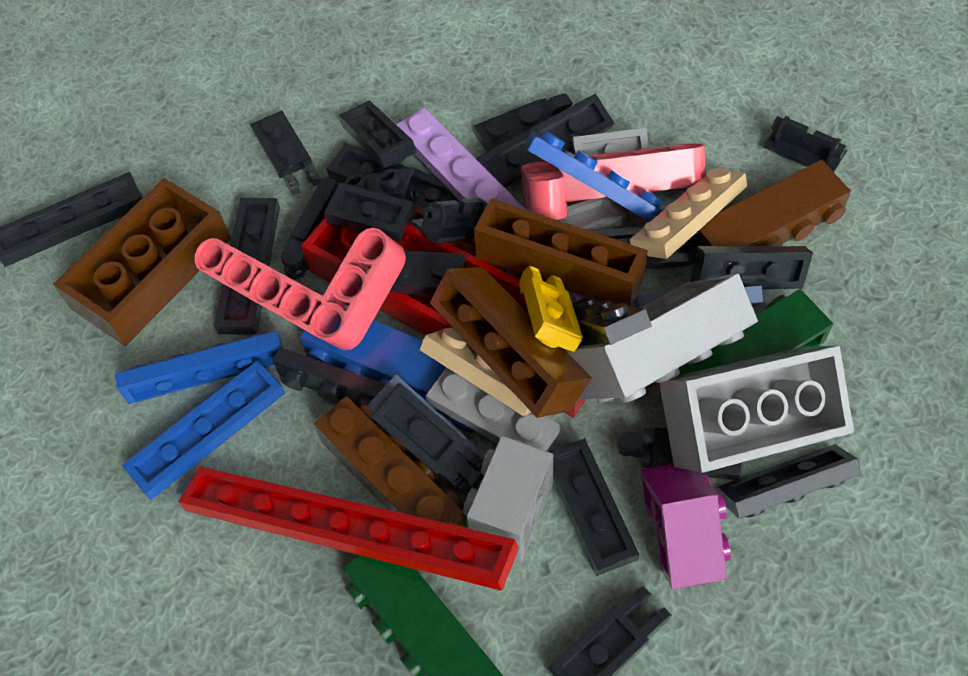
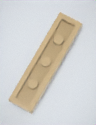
(689, 212)

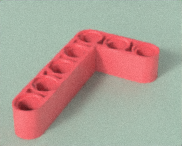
(654, 169)
(292, 299)

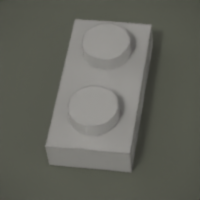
(611, 142)

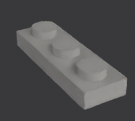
(487, 414)

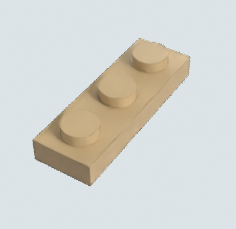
(456, 354)

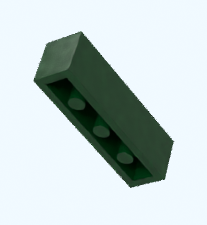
(782, 326)
(416, 619)

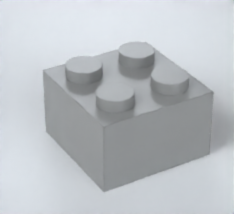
(511, 492)

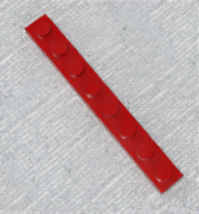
(353, 527)

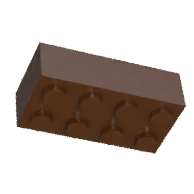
(141, 261)

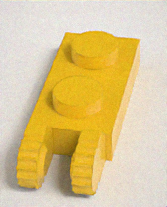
(550, 310)

